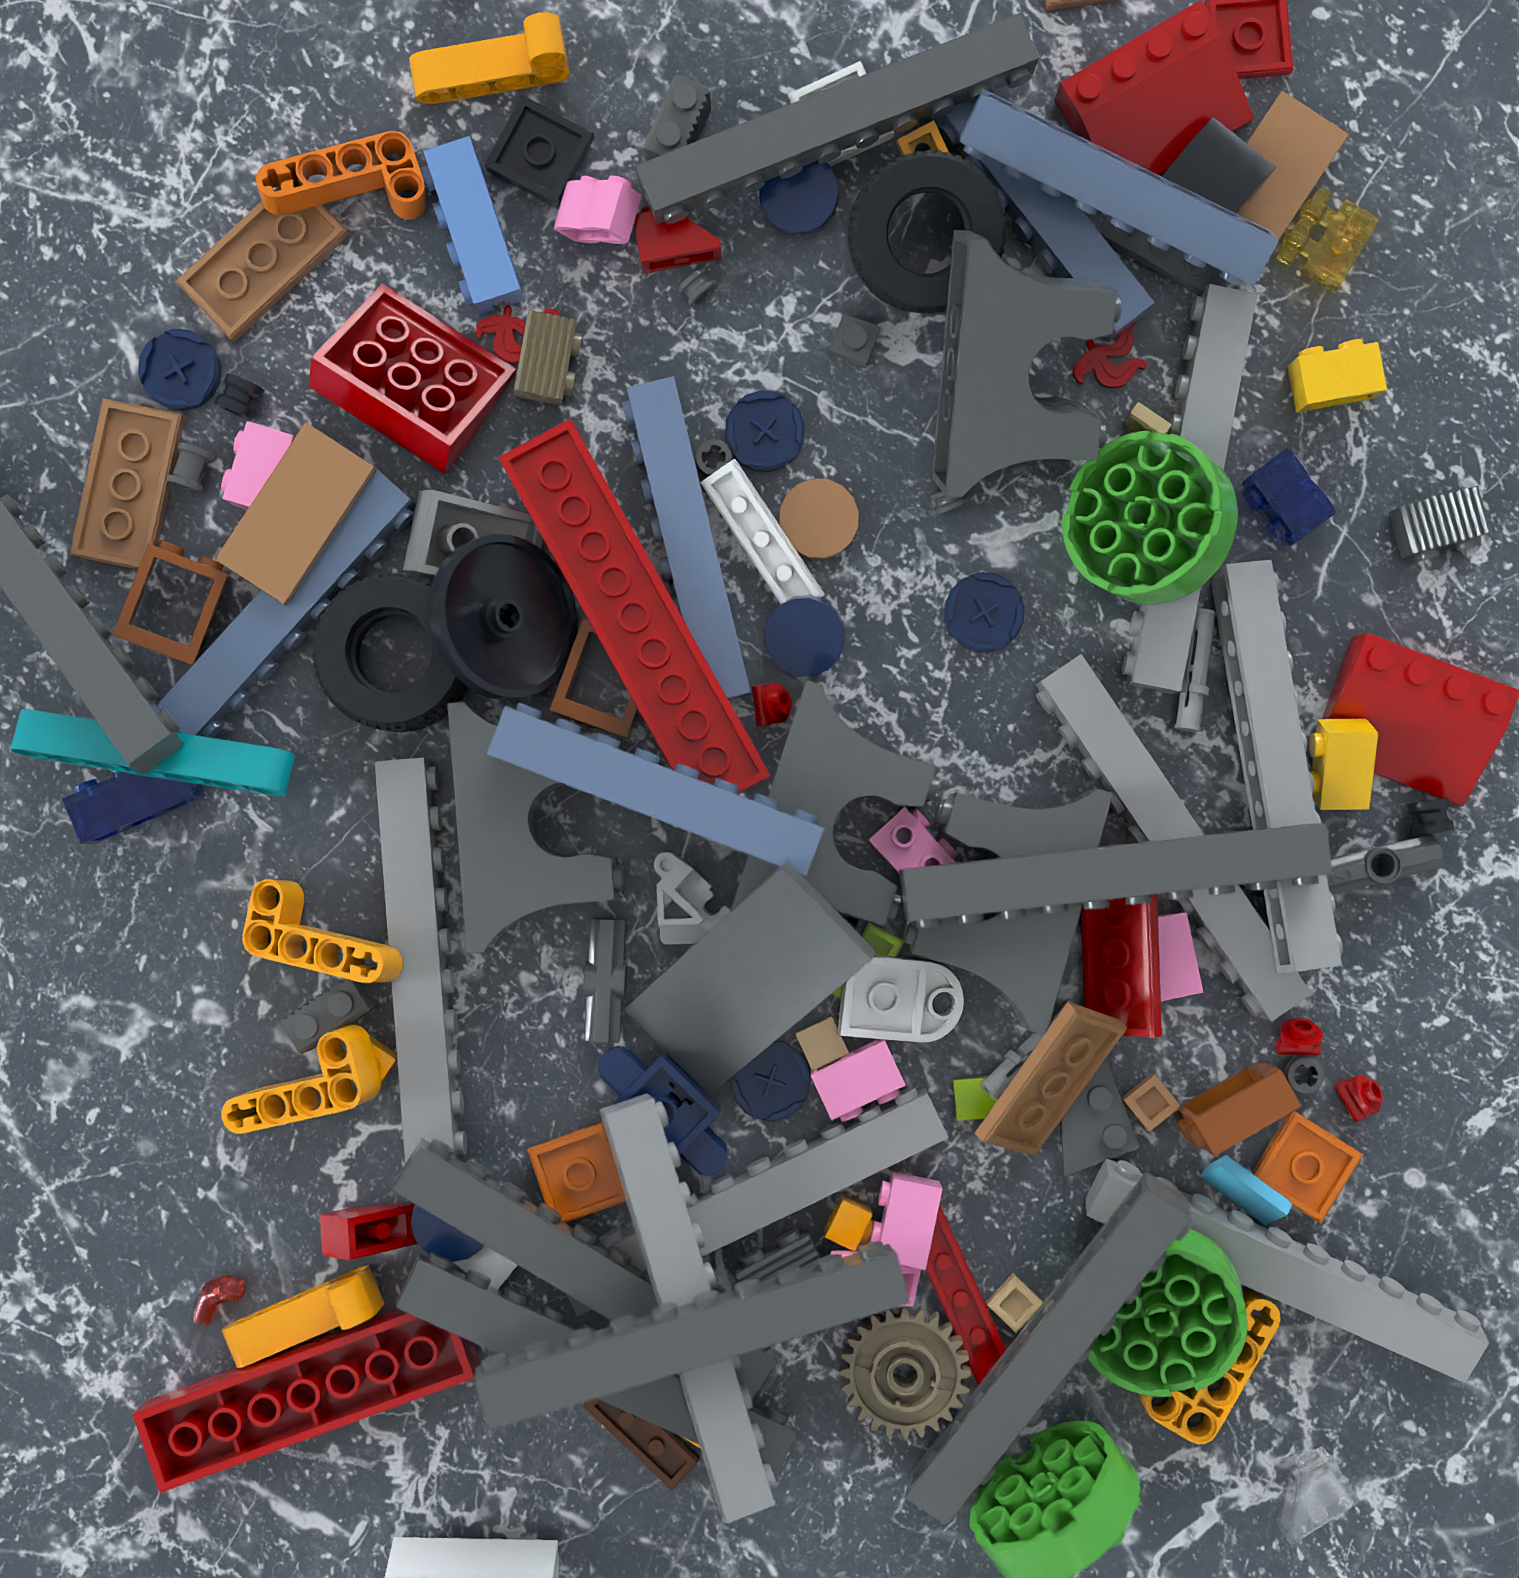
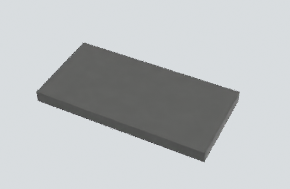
(750, 978)

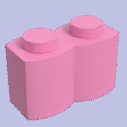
(598, 210)

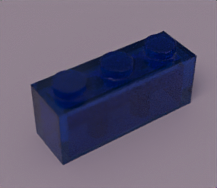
(124, 803)

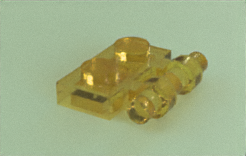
(1339, 245)

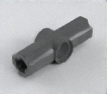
(1397, 858)
(605, 980)

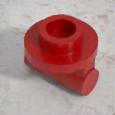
(771, 704)
(1299, 1037)
(1360, 1096)

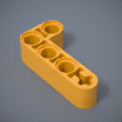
(493, 64)
(322, 945)
(300, 1094)
(332, 1304)
(1218, 1404)

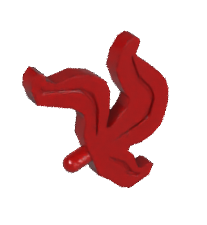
(504, 340)
(1105, 371)

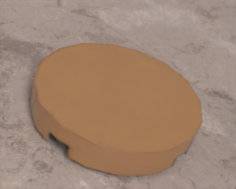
(819, 518)

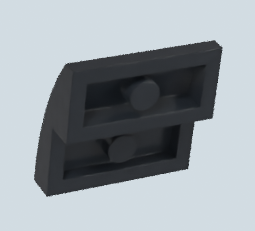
(1220, 167)

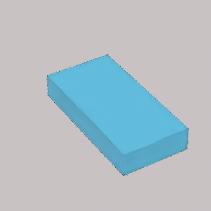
(1246, 1190)

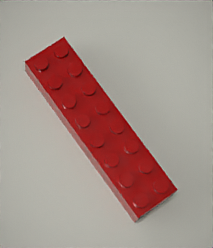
(299, 1395)

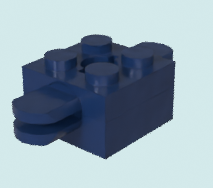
(685, 1103)

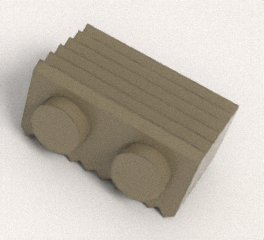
(546, 358)

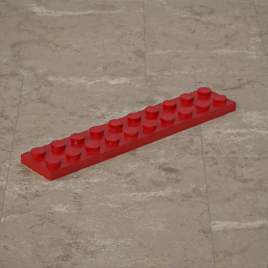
(631, 609)

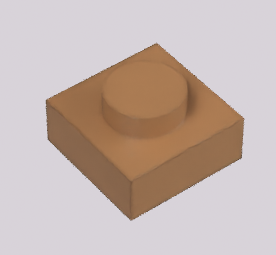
(1150, 1102)

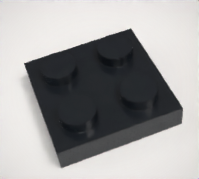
(539, 151)

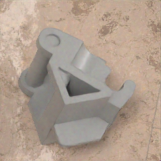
(683, 901)

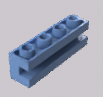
(473, 225)

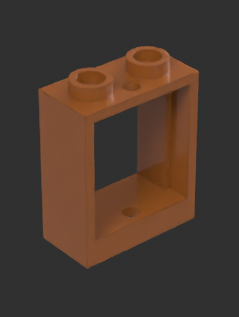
(173, 555)
(582, 713)
(1237, 1108)

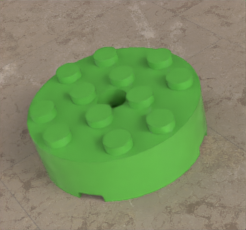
(1187, 526)
(1180, 1326)
(1056, 1503)

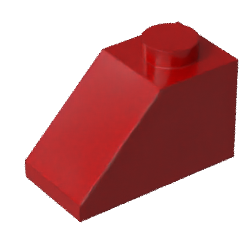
(674, 244)
(366, 1230)

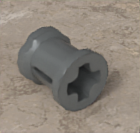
(190, 467)

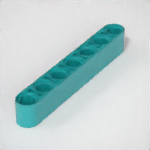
(197, 762)

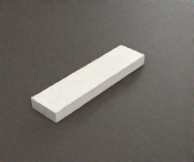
(760, 533)

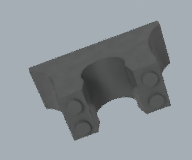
(990, 338)
(820, 774)
(501, 853)
(1025, 953)

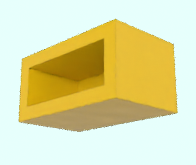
(1336, 376)
(1343, 763)

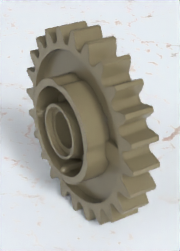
(912, 1400)

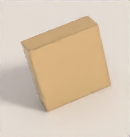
(1143, 419)
(821, 1043)
(1014, 1302)

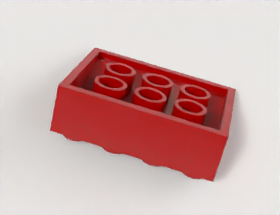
(1157, 91)
(410, 377)
(1430, 716)

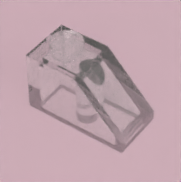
(1312, 1495)

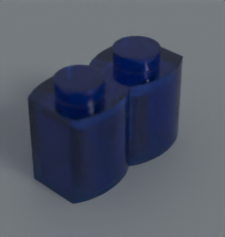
(1287, 498)

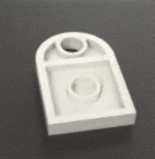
(895, 998)

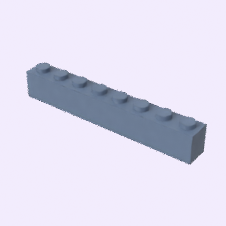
(1118, 188)
(1055, 228)
(685, 528)
(268, 628)
(655, 790)

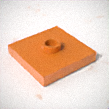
(1307, 1165)
(577, 1173)

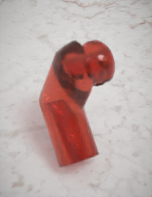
(214, 1293)

